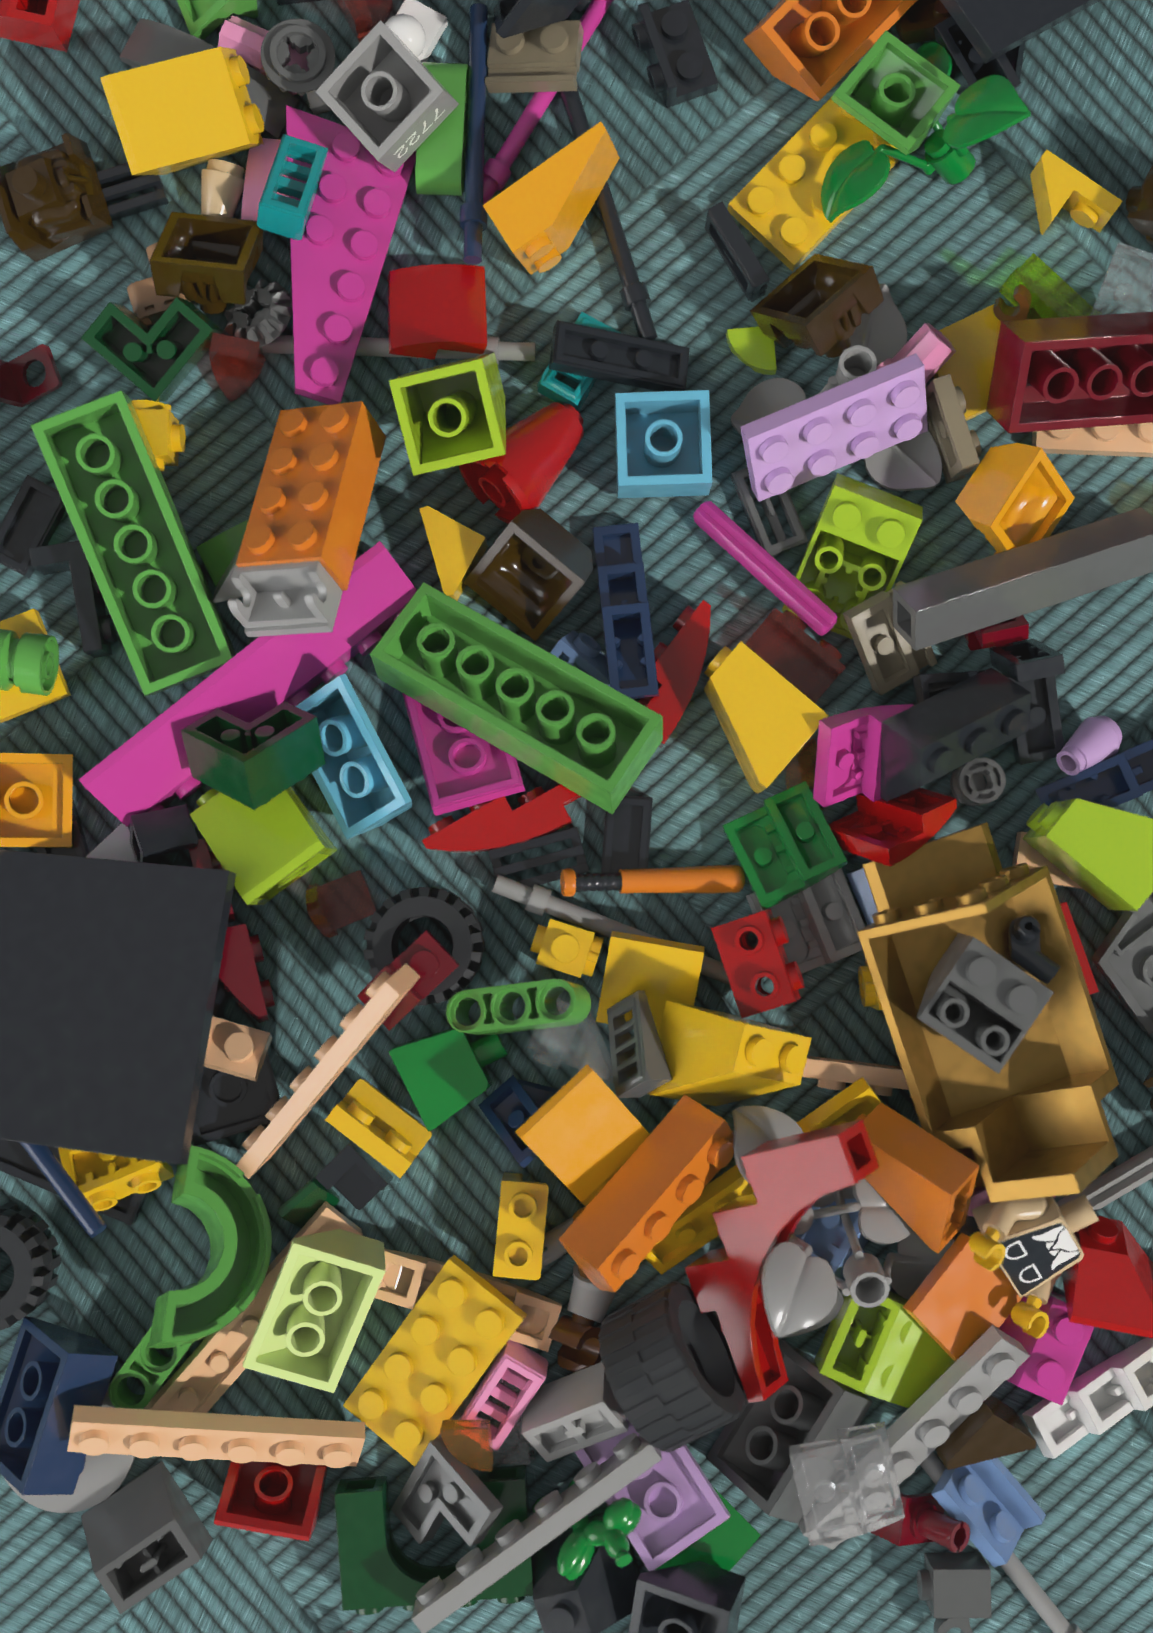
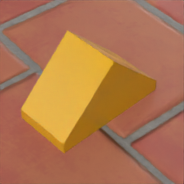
(454, 549)

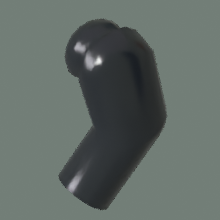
(1026, 949)

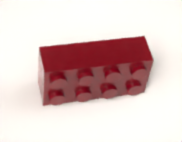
(1073, 372)

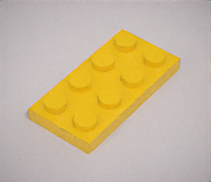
(785, 196)
(434, 1359)

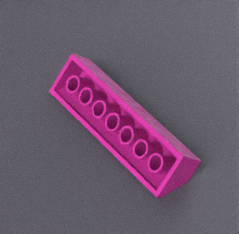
(270, 670)

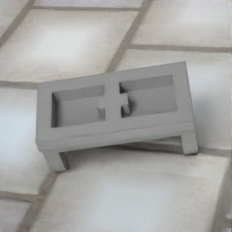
(285, 599)
(573, 1414)

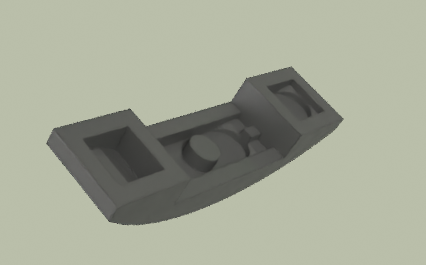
(158, 42)

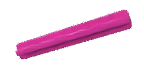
(765, 568)

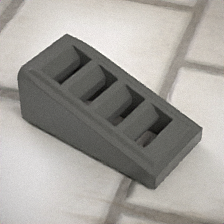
(647, 1068)

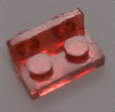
(795, 654)

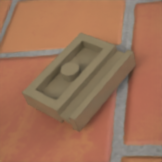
(535, 59)
(948, 426)
(883, 651)

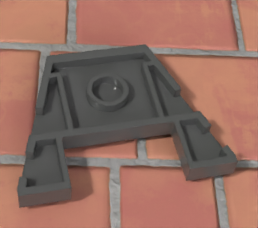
(1127, 962)

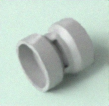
(970, 785)

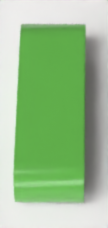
(443, 154)
(498, 1001)
(147, 1366)

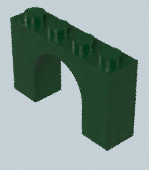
(382, 1575)

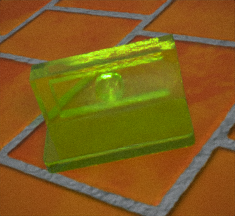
(1049, 292)

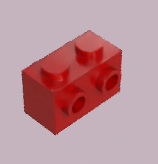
(749, 965)

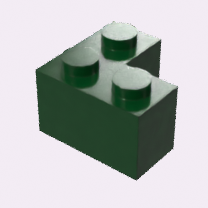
(156, 356)
(257, 757)

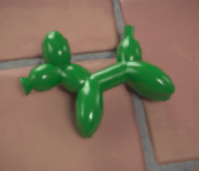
(579, 1547)

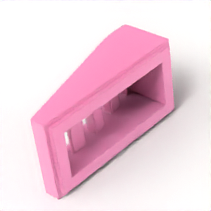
(521, 1369)

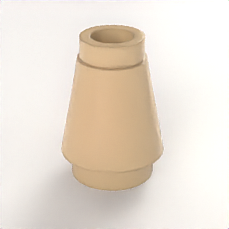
(221, 188)

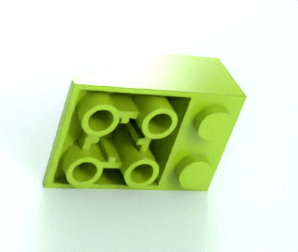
(857, 546)
(881, 1351)

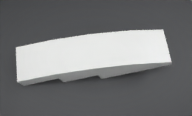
(1095, 1400)

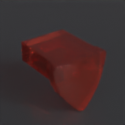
(365, 14)
(235, 364)
(340, 903)

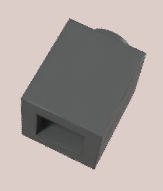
(955, 1589)

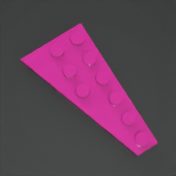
(339, 254)

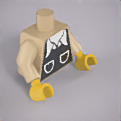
(1033, 1247)

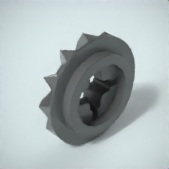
(303, 37)
(267, 323)

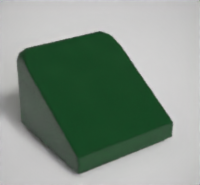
(306, 1202)

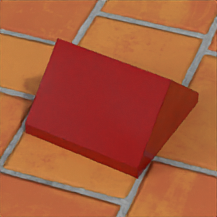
(272, 1498)

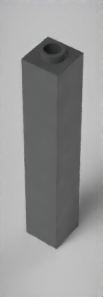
(1024, 579)

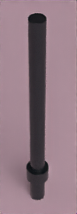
(634, 293)

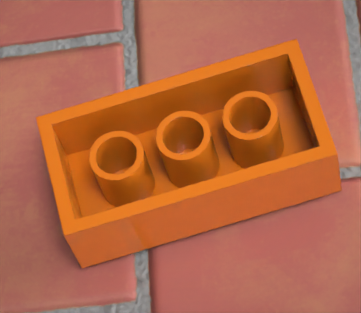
(315, 489)

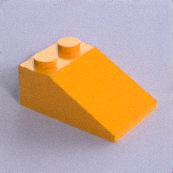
(551, 202)
(36, 800)
(583, 1134)

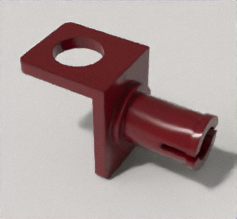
(13, 380)
(926, 1523)

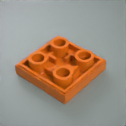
(961, 1300)

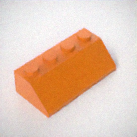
(820, 40)
(649, 1194)

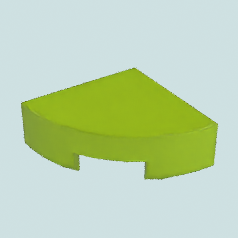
(753, 349)

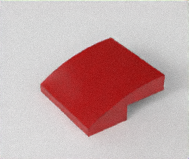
(437, 310)
(893, 828)

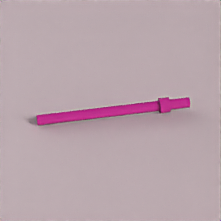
(497, 169)

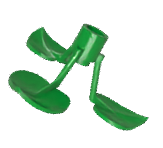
(979, 114)

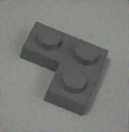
(449, 1490)

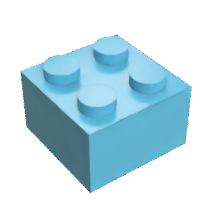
(663, 444)

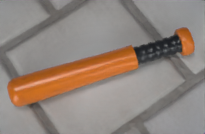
(689, 879)

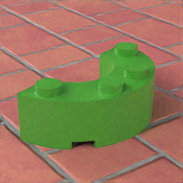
(238, 1250)

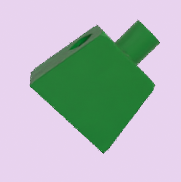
(446, 1071)

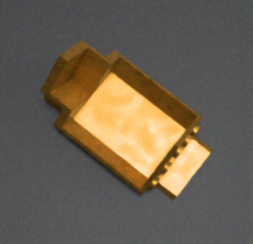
(1042, 1117)

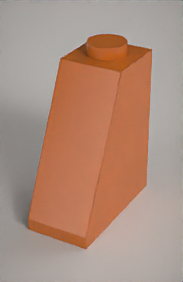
(920, 1176)

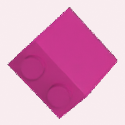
(1054, 1355)

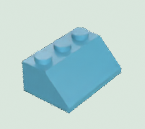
(357, 772)

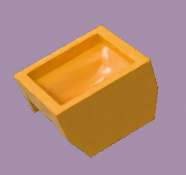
(1015, 496)

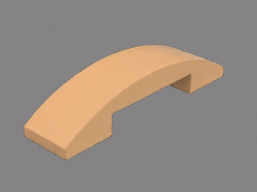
(410, 1275)

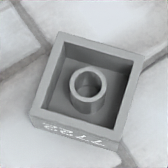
(386, 97)

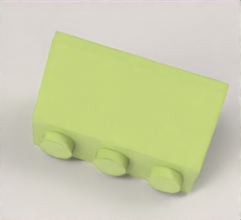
(317, 1308)

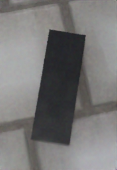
(618, 357)

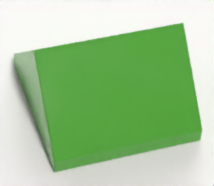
(896, 93)

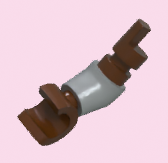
(577, 1333)

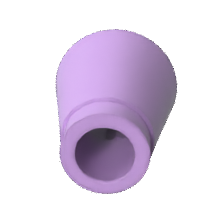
(1091, 743)

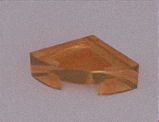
(802, 766)
(469, 1442)

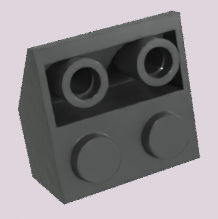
(981, 1001)
(143, 1537)

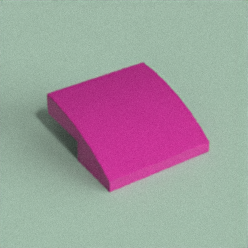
(851, 754)

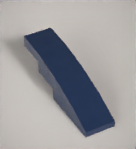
(625, 610)
(1107, 782)

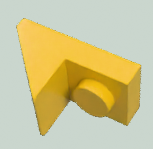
(1062, 186)

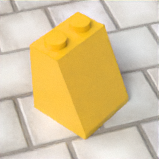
(184, 111)
(759, 713)
(725, 1057)

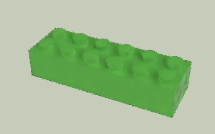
(134, 542)
(518, 697)

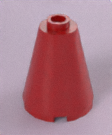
(533, 461)

